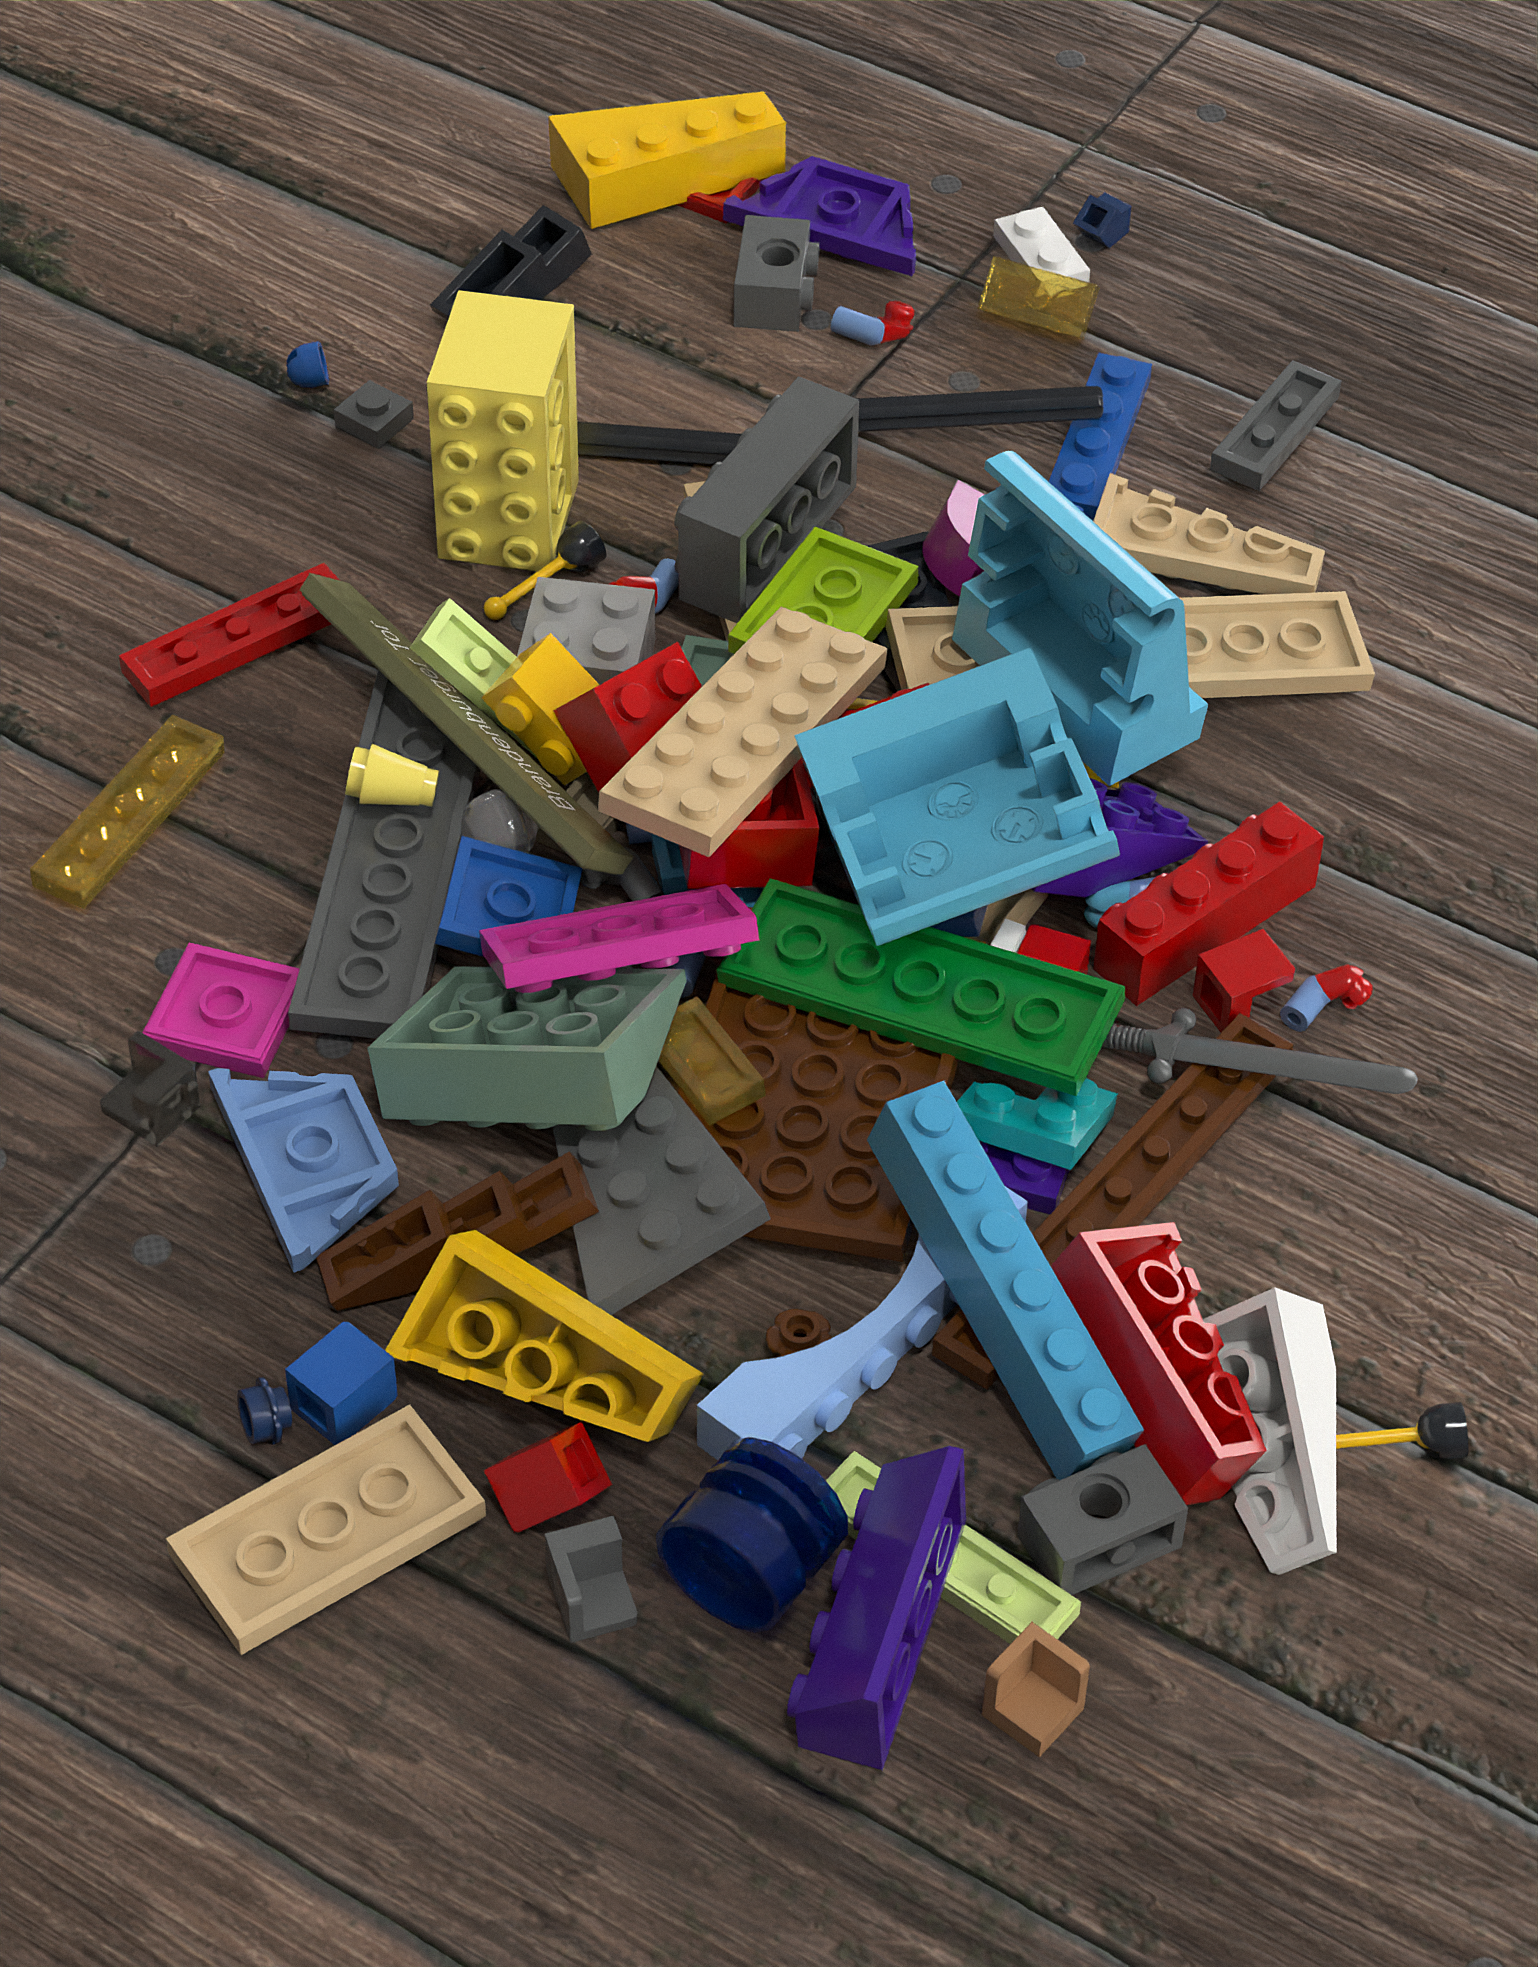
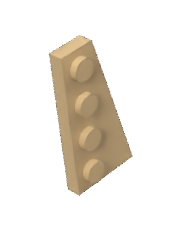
(1205, 545)

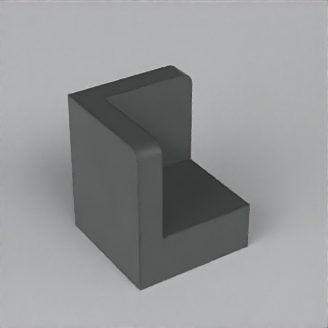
(589, 1579)

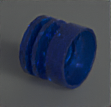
(752, 1534)

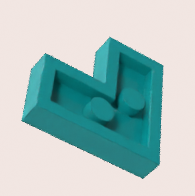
(1050, 1129)

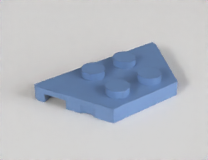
(307, 1153)

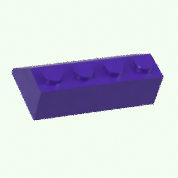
(881, 1608)

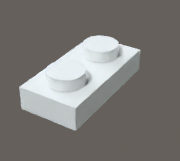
(1038, 242)

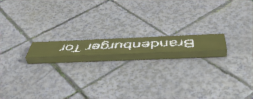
(467, 727)

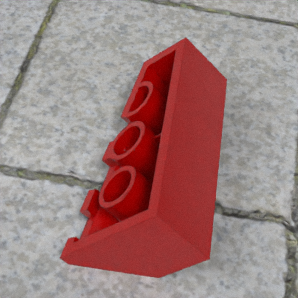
(1162, 1355)

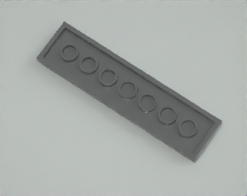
(384, 885)

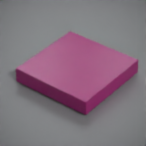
(224, 1009)

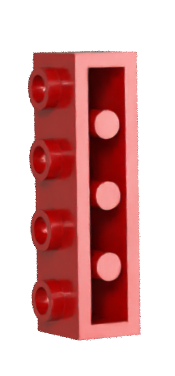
(1207, 901)

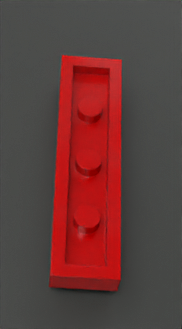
(223, 640)

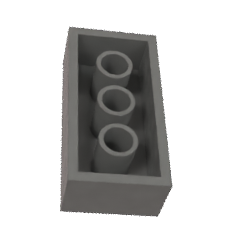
(766, 498)

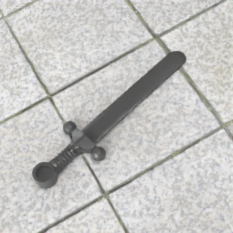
(1174, 1044)

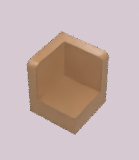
(1035, 1689)

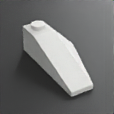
(1288, 1377)

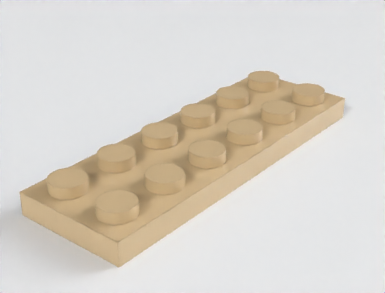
(739, 731)

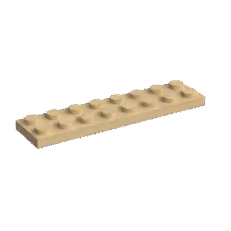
(1232, 645)

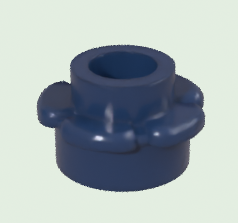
(264, 1412)

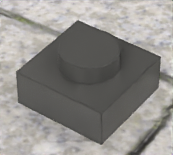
(373, 414)

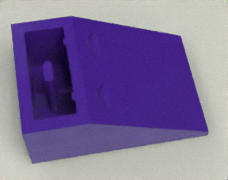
(1146, 838)

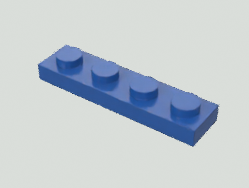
(1096, 446)

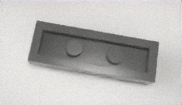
(1275, 425)

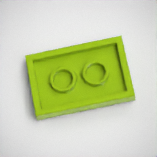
(833, 584)

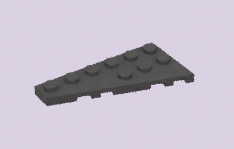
(660, 1196)

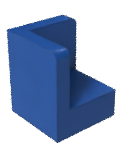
(341, 1383)

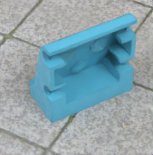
(1089, 612)
(955, 796)

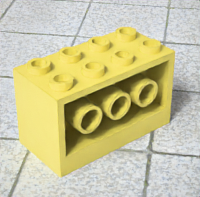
(503, 430)

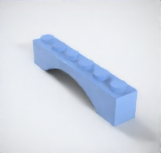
(814, 1388)

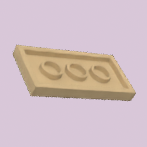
(325, 1528)

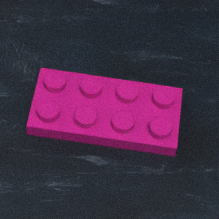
(618, 935)

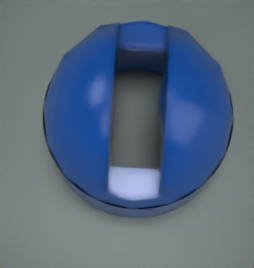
(308, 366)

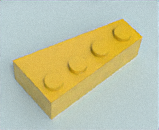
(660, 153)
(524, 1333)

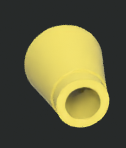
(390, 779)

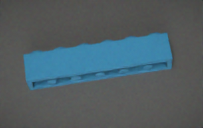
(1002, 1281)

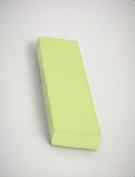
(982, 1577)

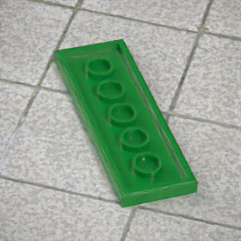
(926, 988)

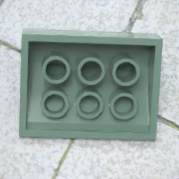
(526, 1058)

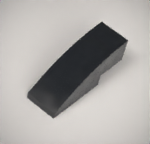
(523, 264)

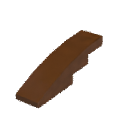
(401, 1247)

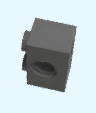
(773, 273)
(1081, 1551)

